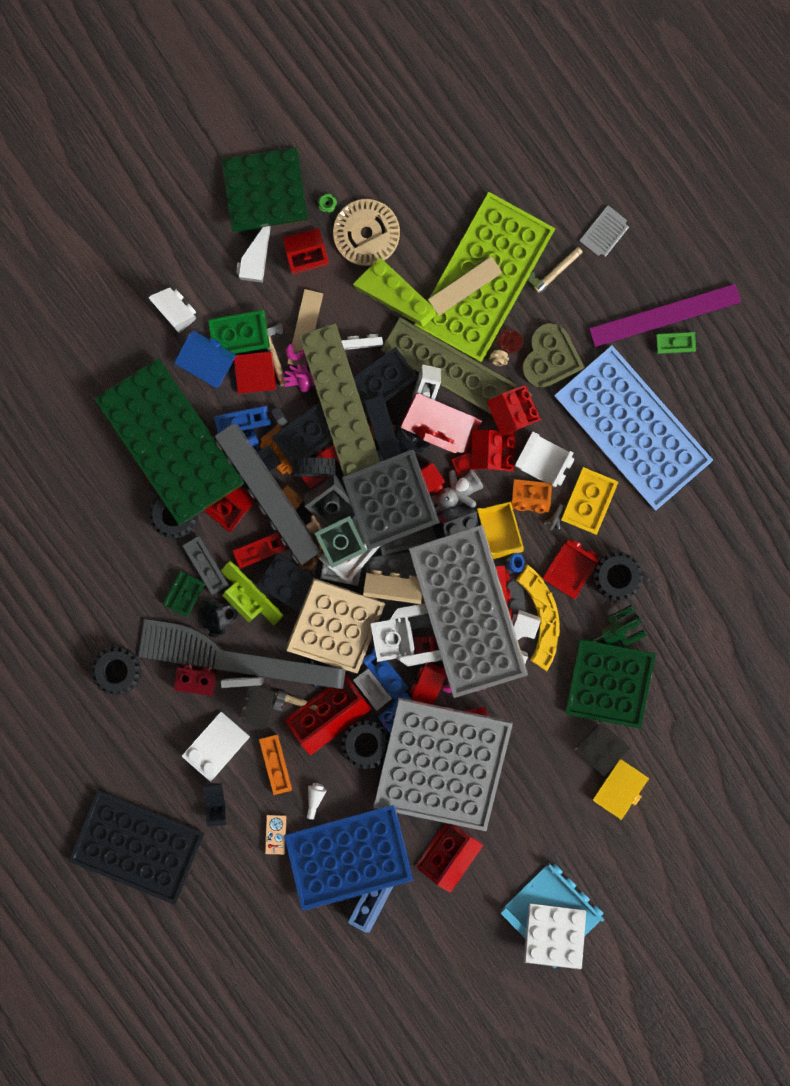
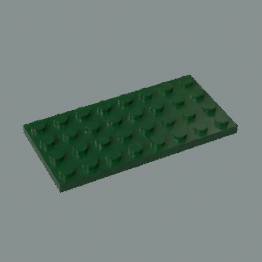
(169, 441)

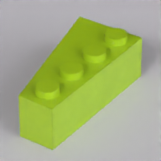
(390, 289)

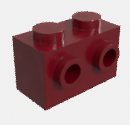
(195, 684)

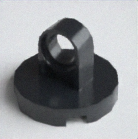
(410, 440)
(214, 617)

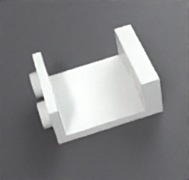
(544, 460)

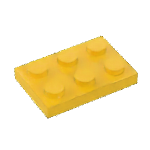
(589, 501)

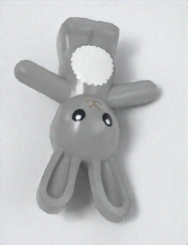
(459, 490)

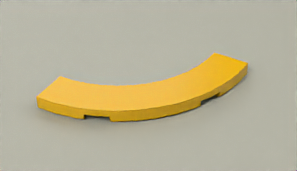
(547, 610)

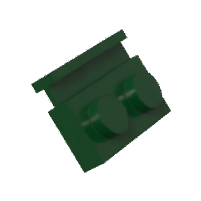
(184, 594)

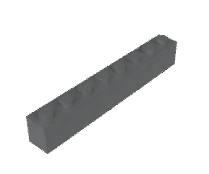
(269, 494)

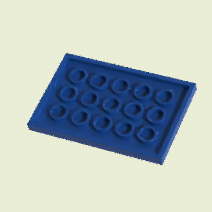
(348, 858)

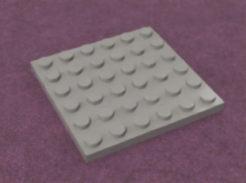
(443, 764)

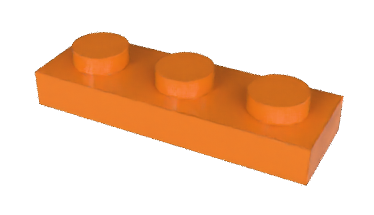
(275, 764)

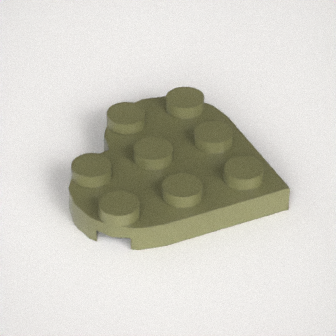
(552, 357)

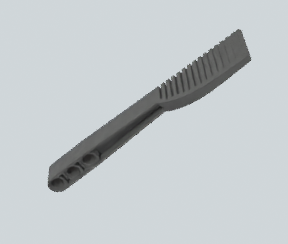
(190, 647)

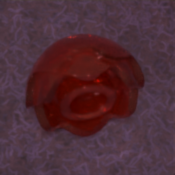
(512, 335)

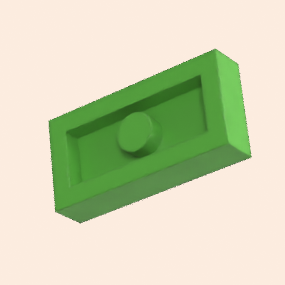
(676, 343)

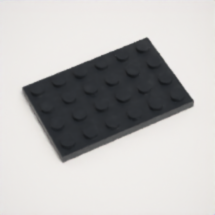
(136, 847)

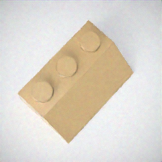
(392, 587)

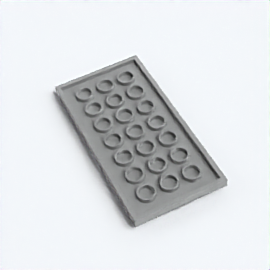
(468, 611)

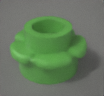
(327, 198)

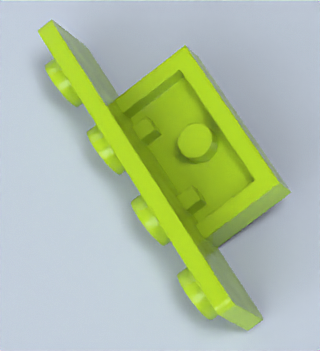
(247, 598)

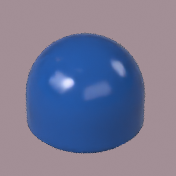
(509, 562)

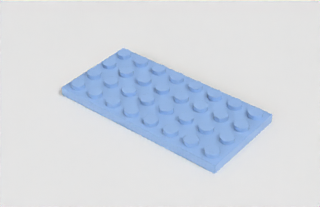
(633, 428)

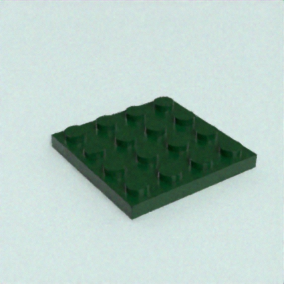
(264, 189)
(610, 683)

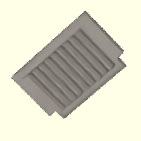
(605, 232)

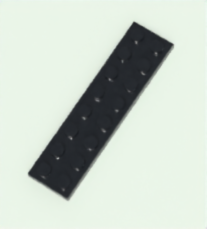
(311, 432)

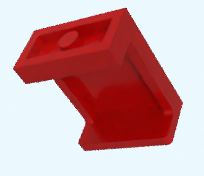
(571, 568)

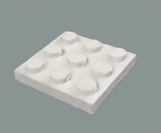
(555, 936)

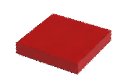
(255, 372)

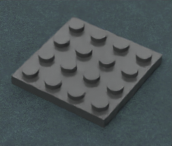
(390, 499)

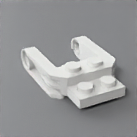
(395, 640)

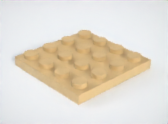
(335, 625)

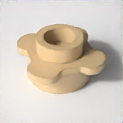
(499, 358)

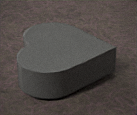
(280, 417)

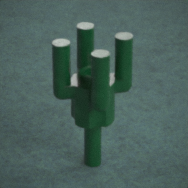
(617, 631)

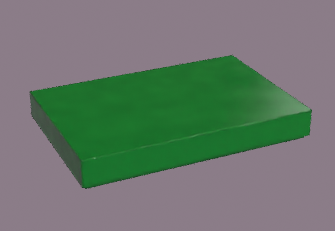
(241, 332)

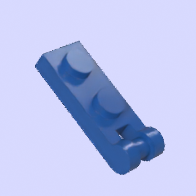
(244, 419)
(386, 675)

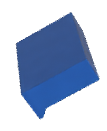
(205, 359)

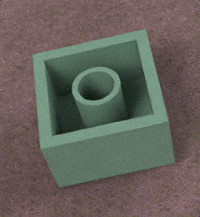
(340, 542)

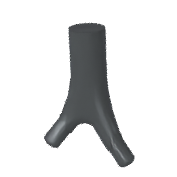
(555, 519)

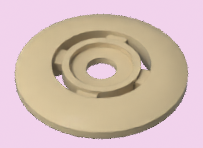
(360, 215)

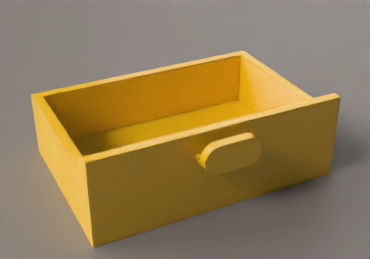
(501, 530)
(621, 789)

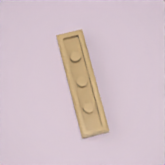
(465, 286)
(306, 321)

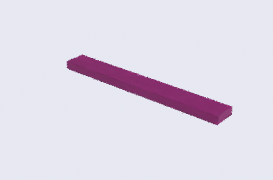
(665, 315)

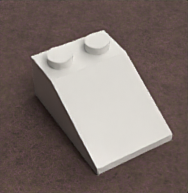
(173, 309)
(215, 746)

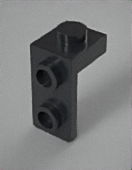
(214, 804)

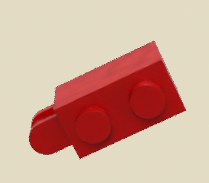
(429, 683)

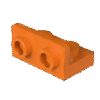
(531, 496)

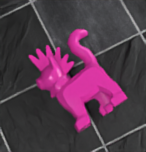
(301, 375)

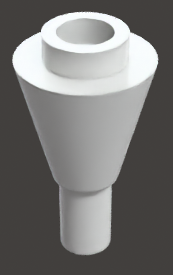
(315, 795)

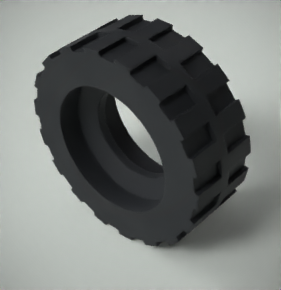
(313, 467)

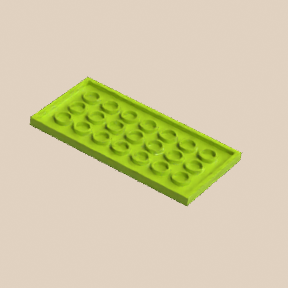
(515, 245)

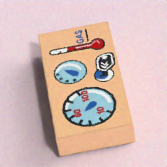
(275, 834)

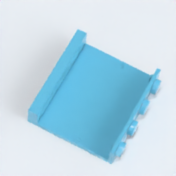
(553, 890)

